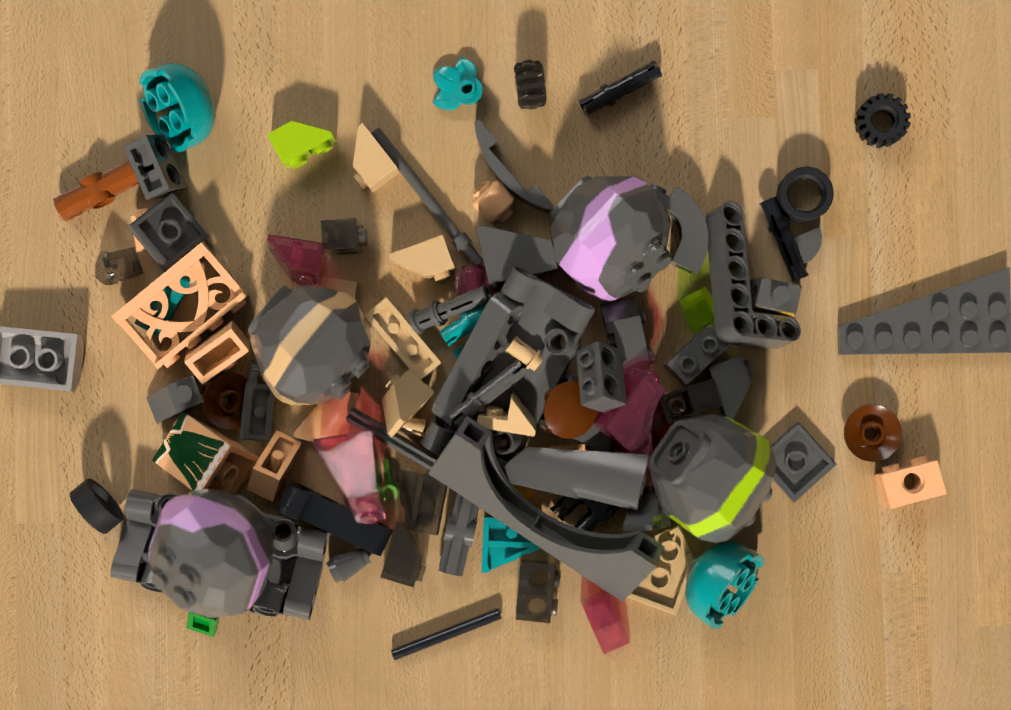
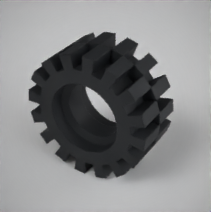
(894, 108)

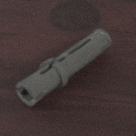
(488, 393)

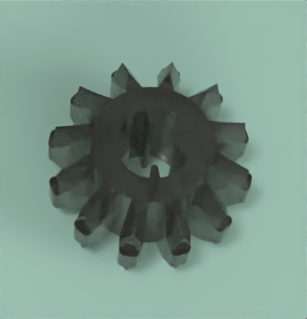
(530, 84)

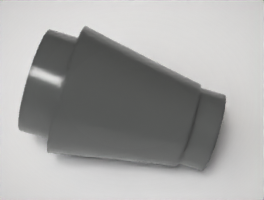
(347, 564)

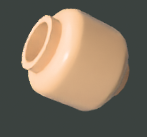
(493, 201)

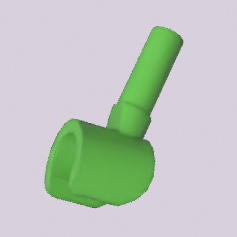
(388, 478)

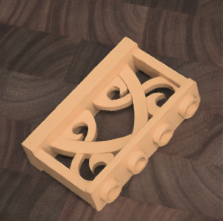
(140, 306)

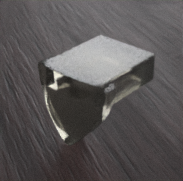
(117, 266)

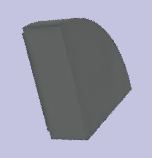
(808, 244)

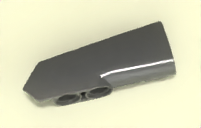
(585, 474)

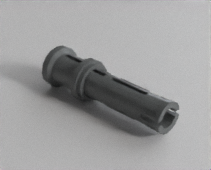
(439, 312)

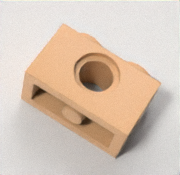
(927, 482)

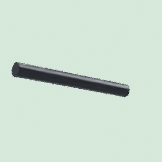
(446, 634)

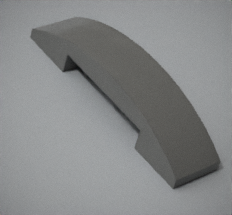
(531, 197)

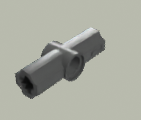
(458, 536)

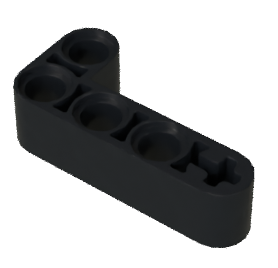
(333, 517)

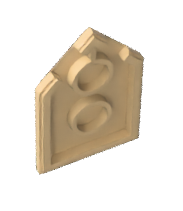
(667, 582)

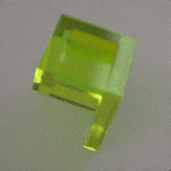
(697, 308)

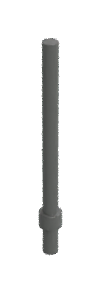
(460, 240)

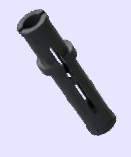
(610, 93)
(783, 239)

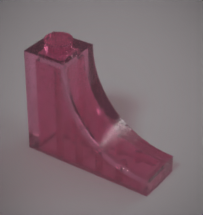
(631, 424)

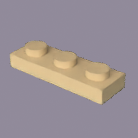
(403, 339)

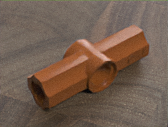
(96, 191)

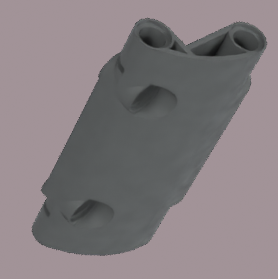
(293, 572)

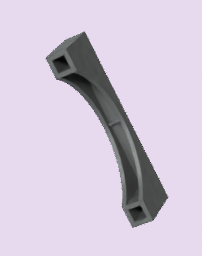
(608, 560)

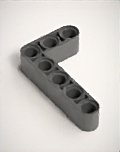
(731, 287)

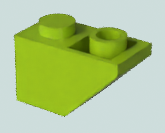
(298, 141)

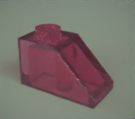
(299, 258)
(605, 621)

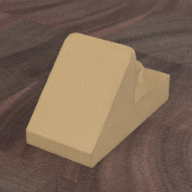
(516, 421)

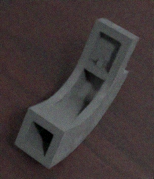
(691, 227)

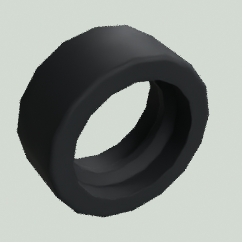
(826, 192)
(96, 506)

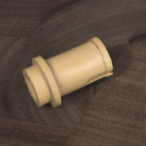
(524, 353)
(414, 426)

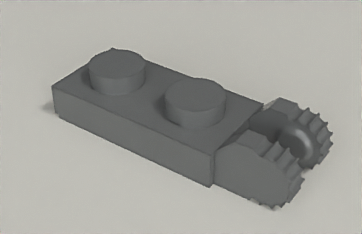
(257, 407)

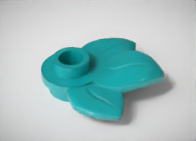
(453, 83)

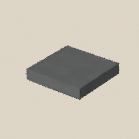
(168, 231)
(799, 461)

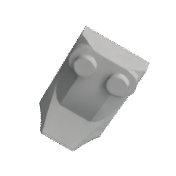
(40, 358)

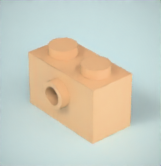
(217, 352)

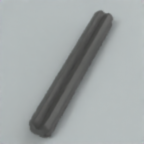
(396, 442)

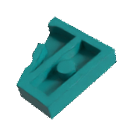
(502, 544)

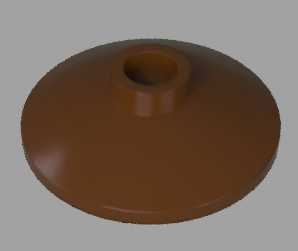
(230, 415)
(886, 436)

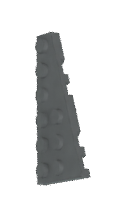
(951, 321)

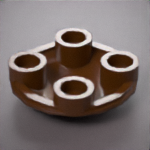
(565, 413)

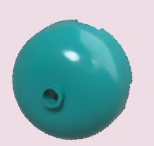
(190, 97)
(712, 574)

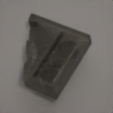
(422, 500)

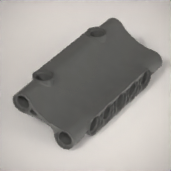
(539, 318)

